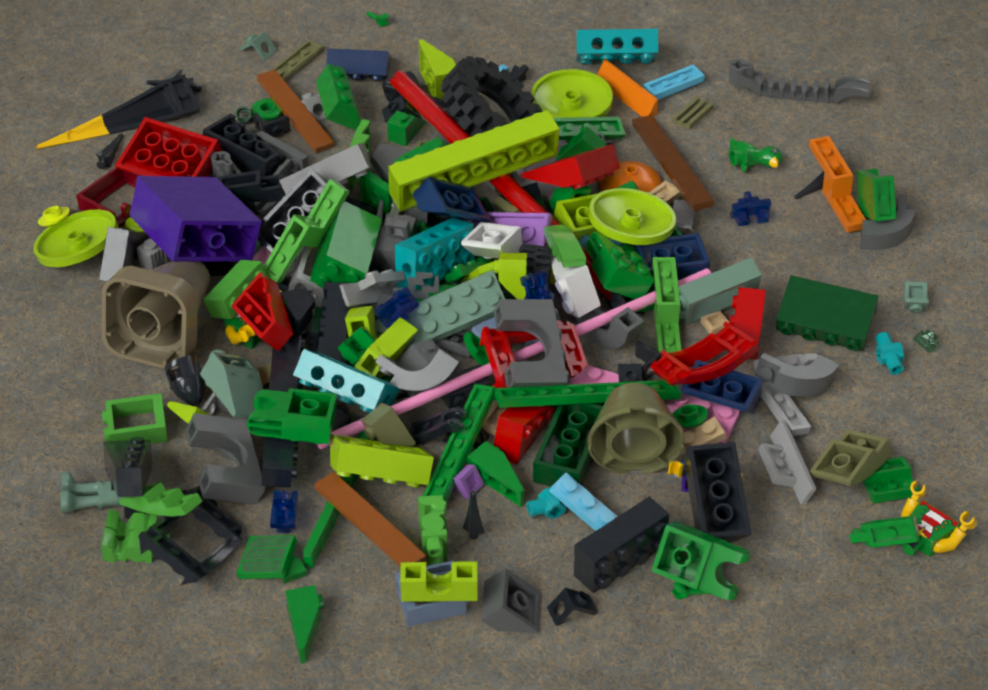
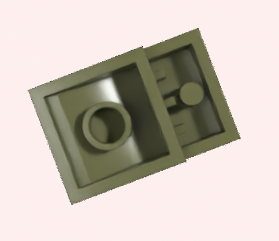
(851, 458)

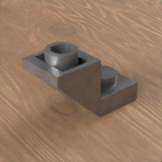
(683, 214)
(401, 226)

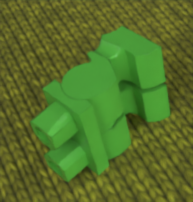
(434, 528)
(122, 540)

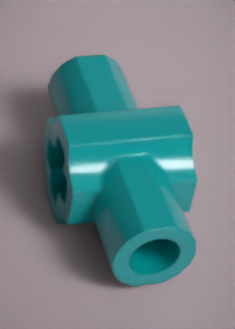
(889, 353)
(546, 504)

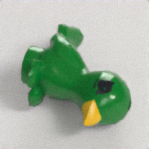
(747, 155)

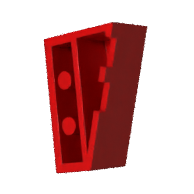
(264, 311)
(749, 313)
(519, 428)

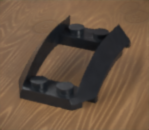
(182, 562)

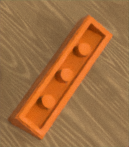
(628, 90)

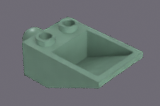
(233, 381)

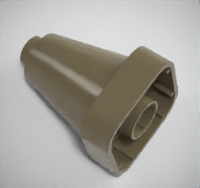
(154, 311)

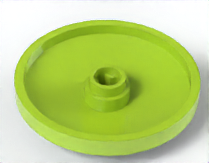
(573, 94)
(631, 216)
(74, 238)

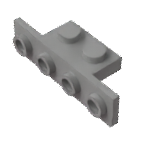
(369, 289)
(786, 463)

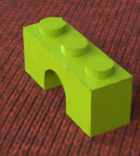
(420, 585)

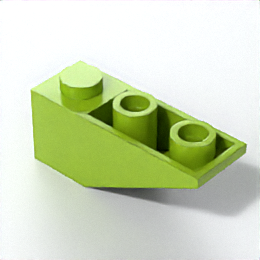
(390, 343)

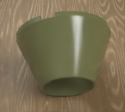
(635, 431)

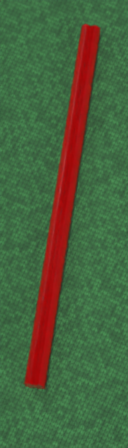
(453, 132)

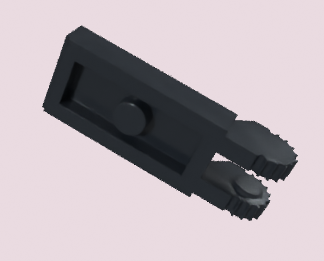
(437, 425)

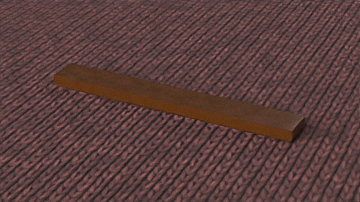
(672, 163)

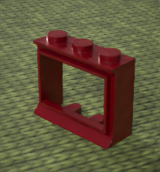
(103, 188)

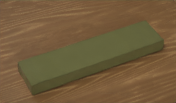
(298, 59)

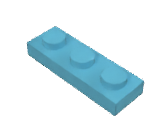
(675, 82)
(582, 502)

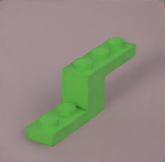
(305, 230)
(666, 304)

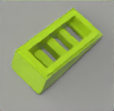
(185, 411)

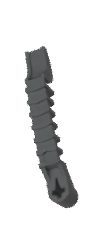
(744, 75)
(222, 166)

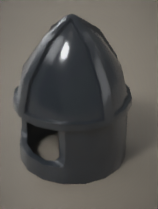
(186, 381)

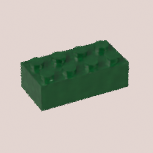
(566, 444)

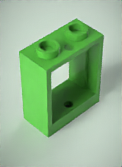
(131, 406)

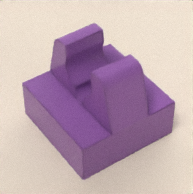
(468, 481)

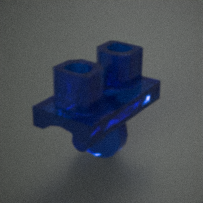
(748, 207)
(536, 286)
(398, 306)
(284, 511)

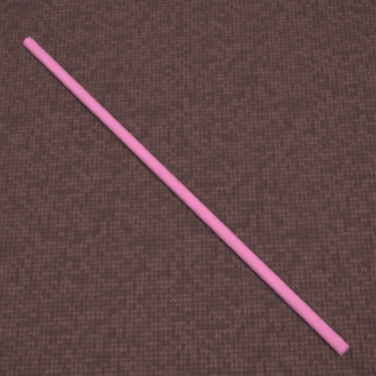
(519, 356)

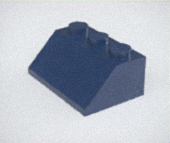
(361, 62)
(450, 200)
(687, 250)
(731, 390)

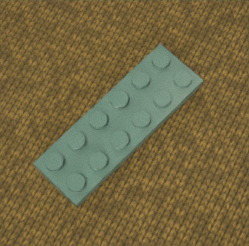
(453, 309)

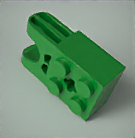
(619, 267)
(293, 415)
(705, 559)

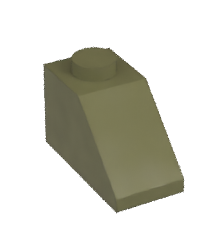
(386, 427)

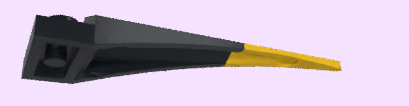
(162, 103)

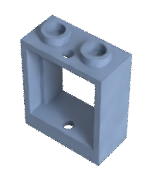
(431, 611)

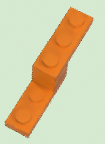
(837, 183)

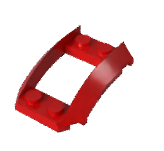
(500, 352)
(675, 366)

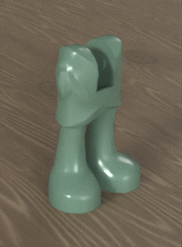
(74, 494)

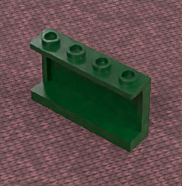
(826, 313)

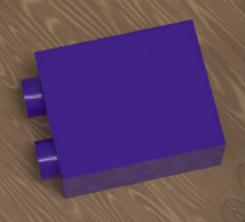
(195, 218)

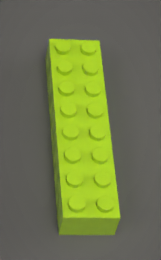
(477, 157)

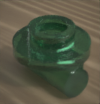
(926, 340)

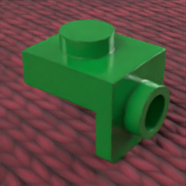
(356, 345)

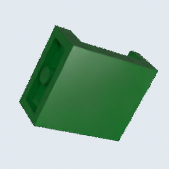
(876, 195)

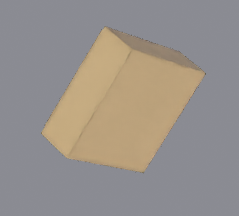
(714, 322)

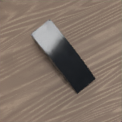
(254, 187)

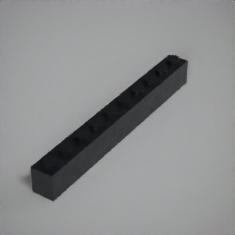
(281, 452)

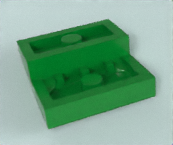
(890, 481)

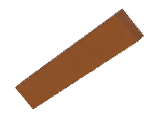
(296, 111)
(368, 520)

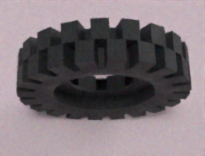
(475, 76)

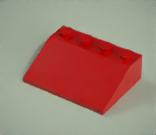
(167, 151)
(577, 169)

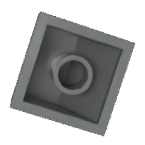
(417, 358)
(510, 604)

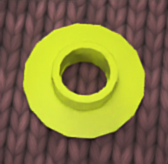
(53, 216)

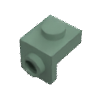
(915, 296)

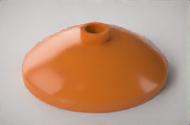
(642, 174)

